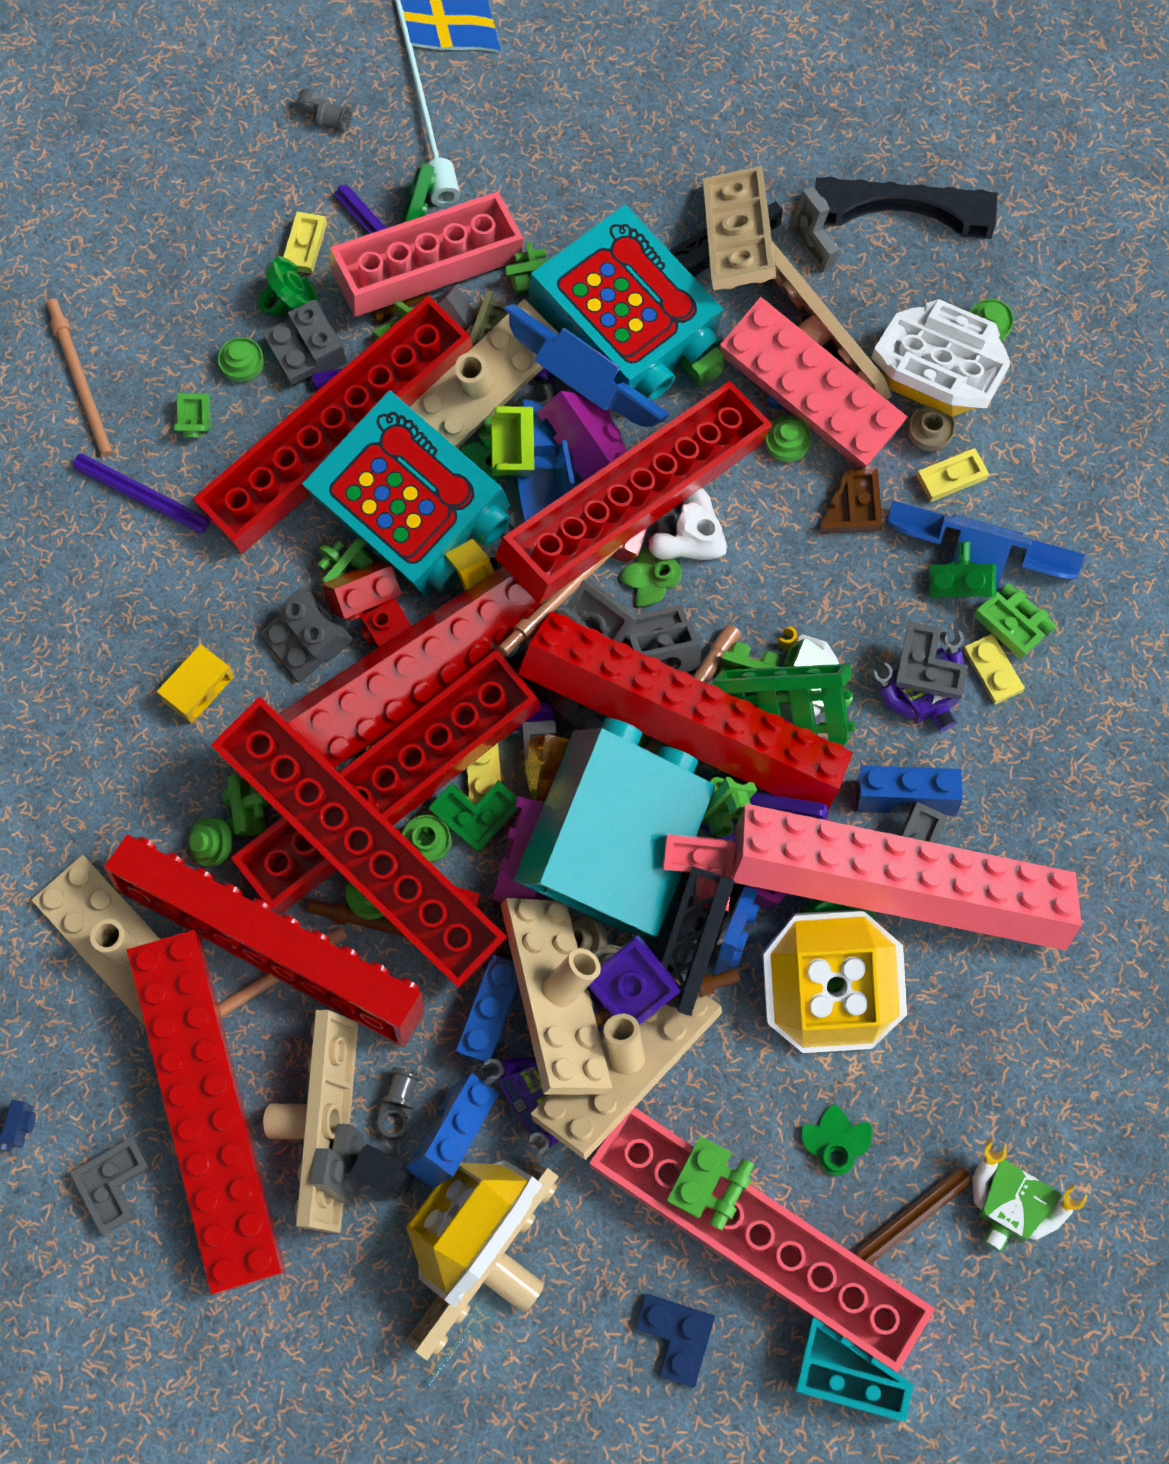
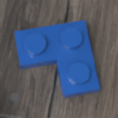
(735, 937)

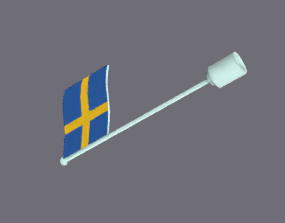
(445, 27)

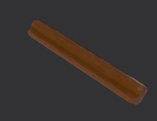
(914, 1216)

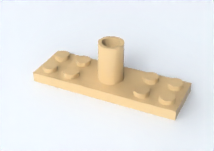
(738, 229)
(823, 325)
(479, 382)
(92, 920)
(556, 996)
(636, 1062)
(328, 1104)
(502, 1276)

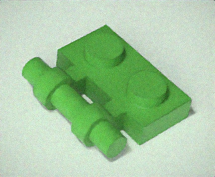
(1010, 625)
(700, 1177)

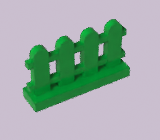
(799, 682)

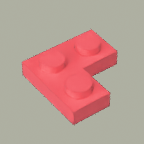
(710, 854)

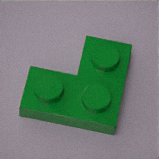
(475, 821)

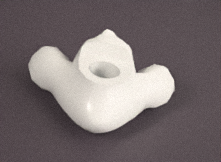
(697, 534)

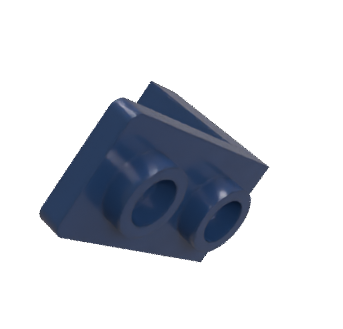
(18, 1123)

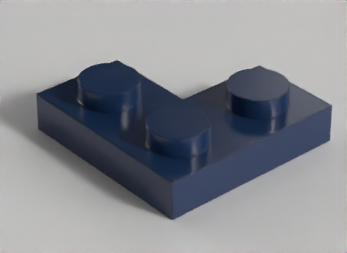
(688, 1336)

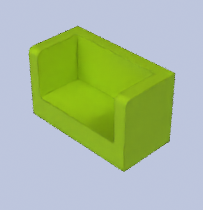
(512, 441)

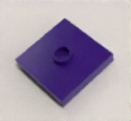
(634, 982)

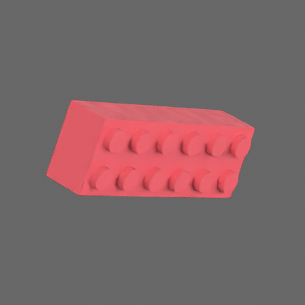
(425, 253)
(812, 384)

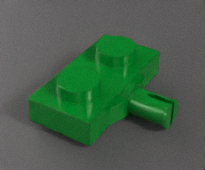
(416, 191)
(962, 577)

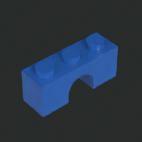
(887, 786)
(489, 1012)
(445, 1147)

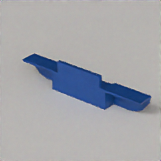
(583, 369)
(551, 475)
(988, 542)

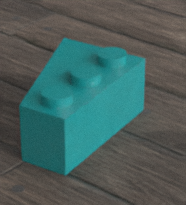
(847, 1376)

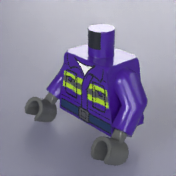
(919, 704)
(524, 1092)

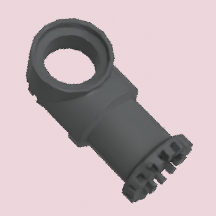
(323, 111)
(398, 1101)

